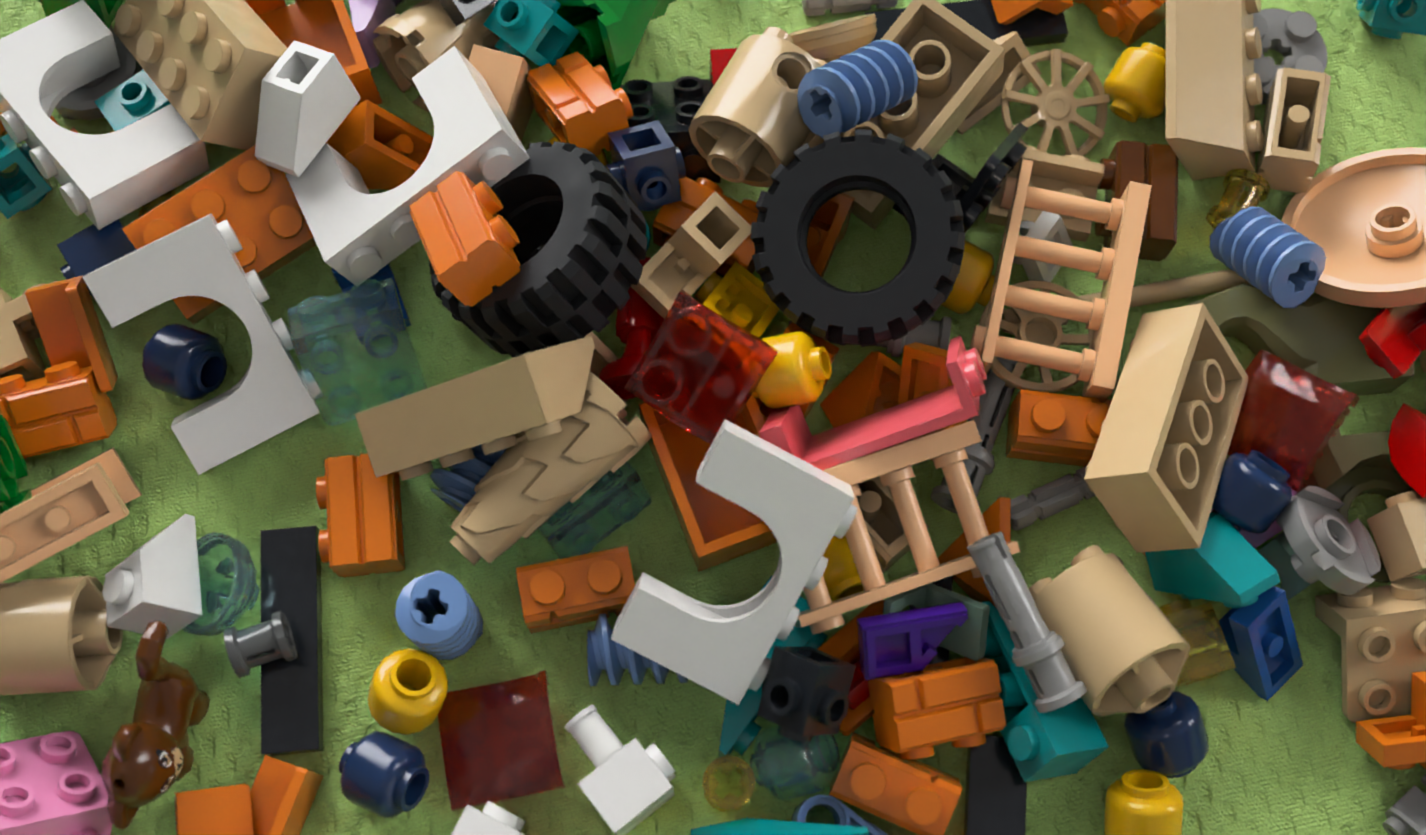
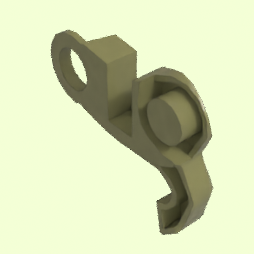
(1325, 342)

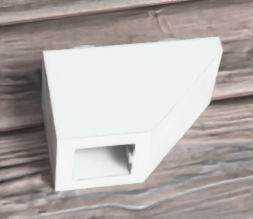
(301, 107)

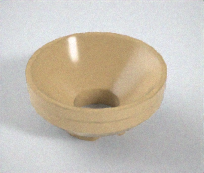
(837, 37)

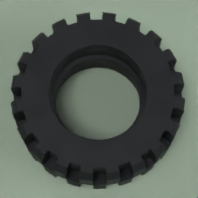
(846, 166)
(579, 271)

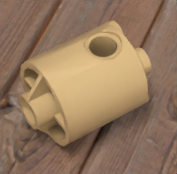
(753, 110)
(1111, 634)
(54, 636)

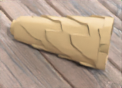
(422, 35)
(546, 473)

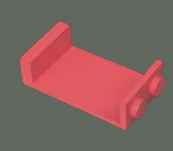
(888, 427)

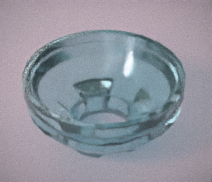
(225, 583)

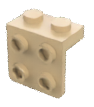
(1380, 645)

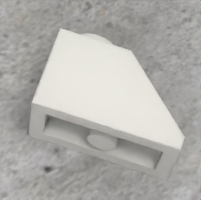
(157, 582)

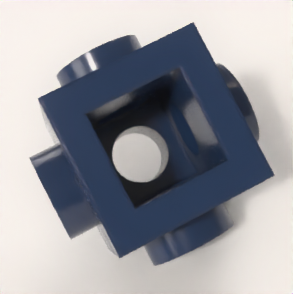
(647, 165)

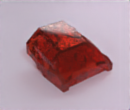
(700, 368)
(1288, 415)
(499, 742)

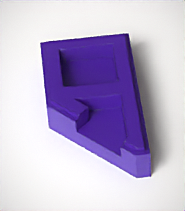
(905, 639)

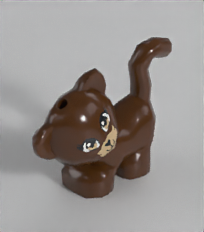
(155, 746)

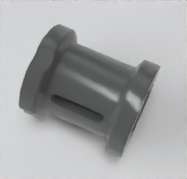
(260, 644)

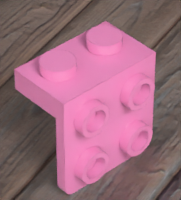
(51, 788)

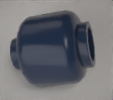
(184, 362)
(1252, 492)
(1169, 736)
(383, 774)

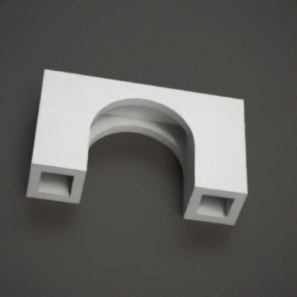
(100, 172)
(366, 230)
(203, 264)
(729, 643)

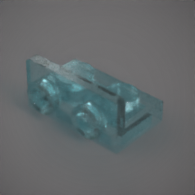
(597, 513)

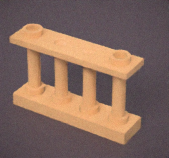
(1114, 265)
(895, 470)
(65, 512)

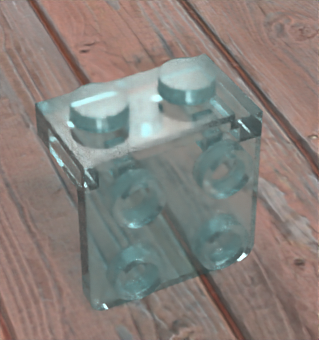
(355, 349)

